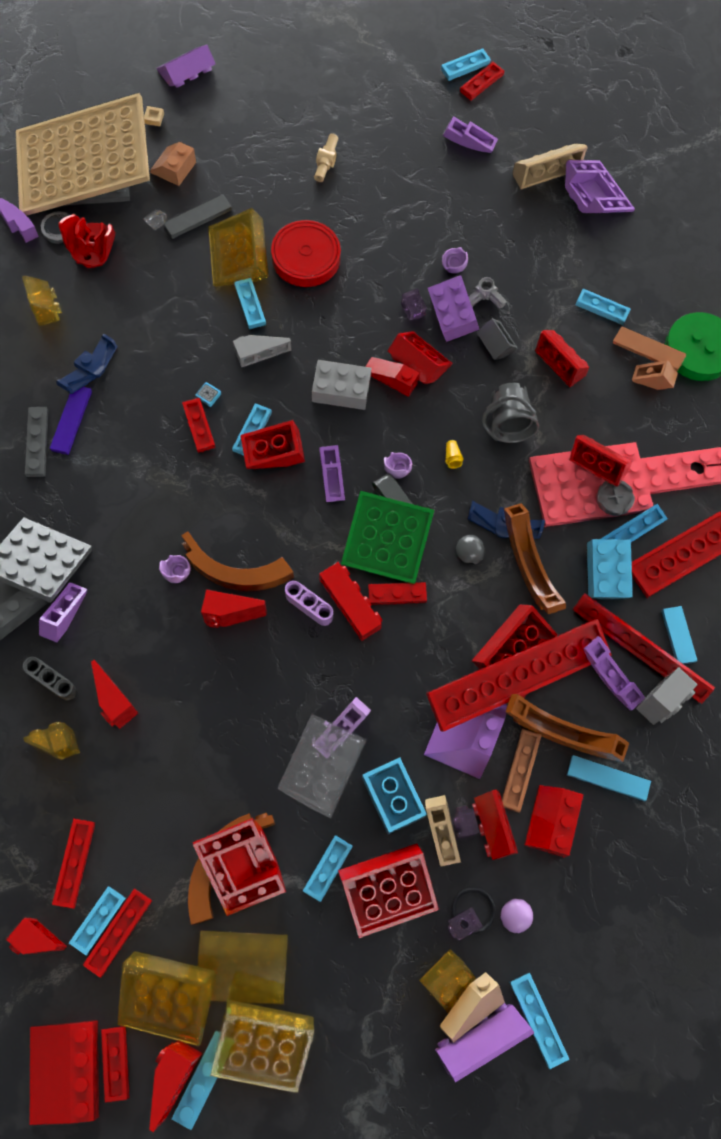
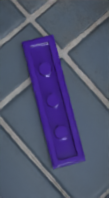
(70, 421)

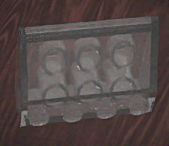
(321, 765)

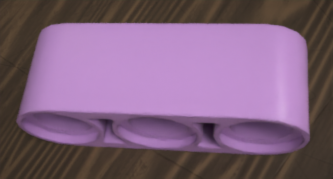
(312, 611)

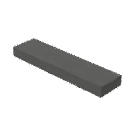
(197, 216)

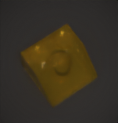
(42, 300)

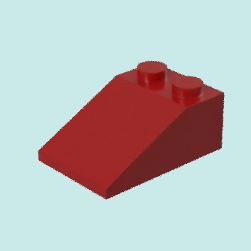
(273, 446)
(230, 609)
(115, 705)

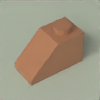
(655, 375)

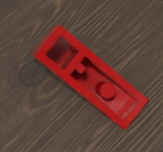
(394, 375)

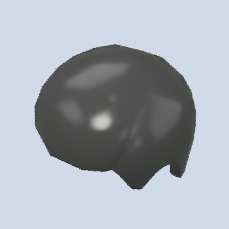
(470, 549)

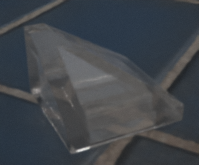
(156, 219)

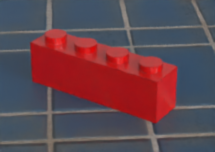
(350, 600)

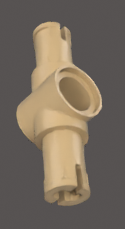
(326, 158)

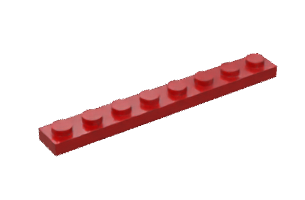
(639, 644)

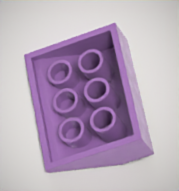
(483, 1042)

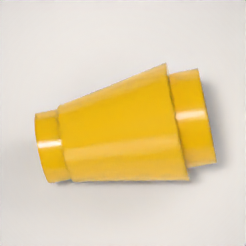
(453, 455)

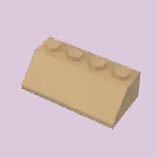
(547, 165)

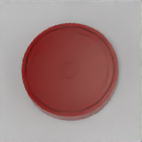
(305, 253)

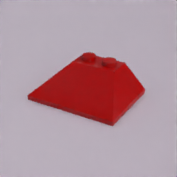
(240, 866)

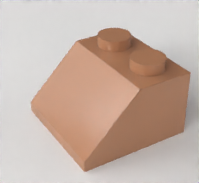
(175, 163)

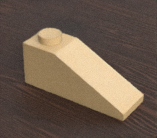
(442, 830)
(473, 1006)

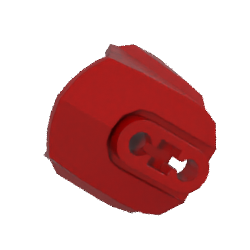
(87, 240)

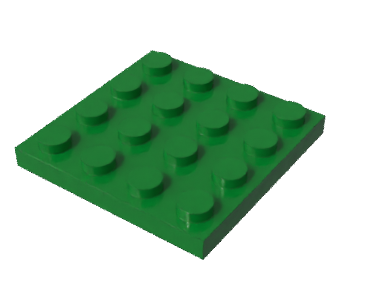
(387, 537)

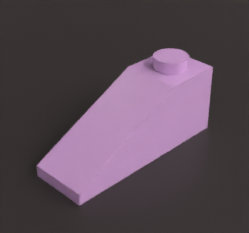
(352, 715)

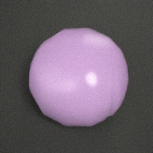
(455, 260)
(398, 465)
(175, 568)
(516, 915)

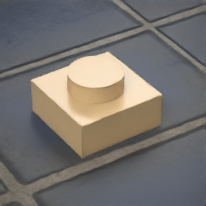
(153, 116)

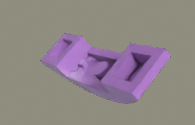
(612, 675)

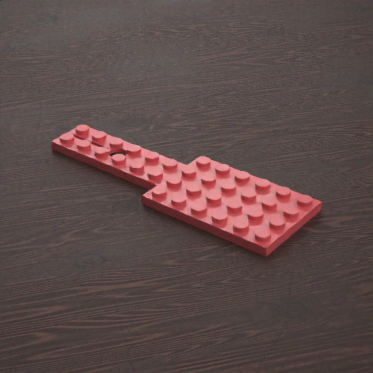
(569, 491)

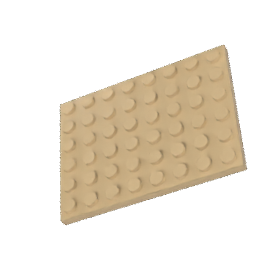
(82, 155)

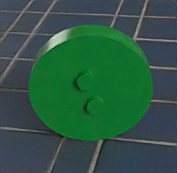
(700, 339)

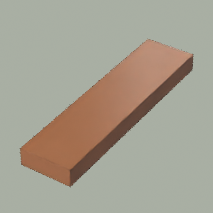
(648, 347)
(521, 770)

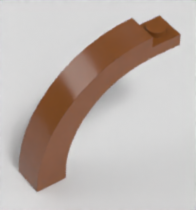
(529, 562)
(236, 578)
(565, 733)
(200, 886)

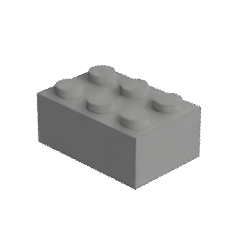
(341, 384)
(667, 697)

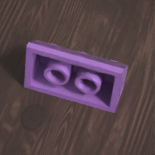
(187, 66)

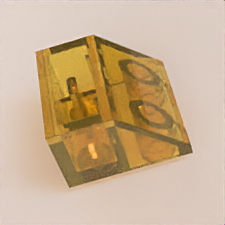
(55, 741)
(448, 980)

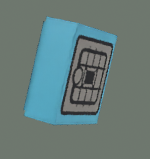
(208, 394)

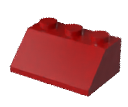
(419, 356)
(561, 357)
(599, 460)
(554, 820)
(494, 825)

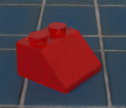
(33, 938)

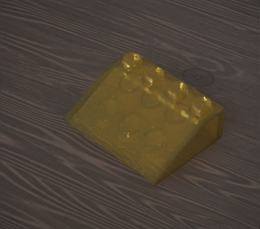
(238, 249)
(245, 965)
(165, 997)
(262, 1046)

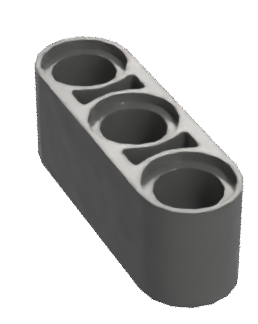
(388, 487)
(43, 672)

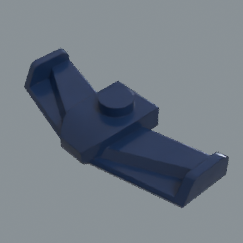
(89, 365)
(496, 522)

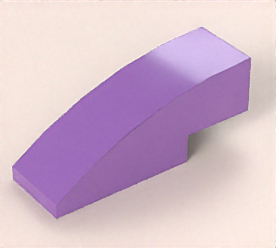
(470, 136)
(17, 220)
(332, 473)

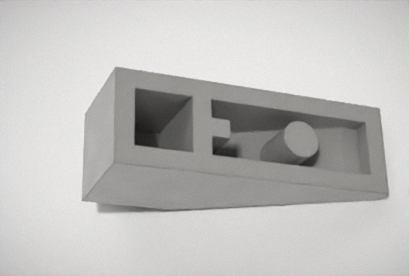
(258, 348)

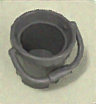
(512, 415)

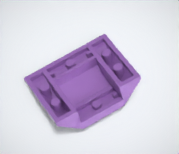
(594, 188)
(468, 744)

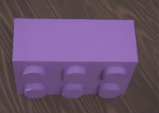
(453, 308)

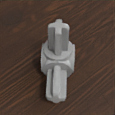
(491, 293)

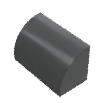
(496, 339)

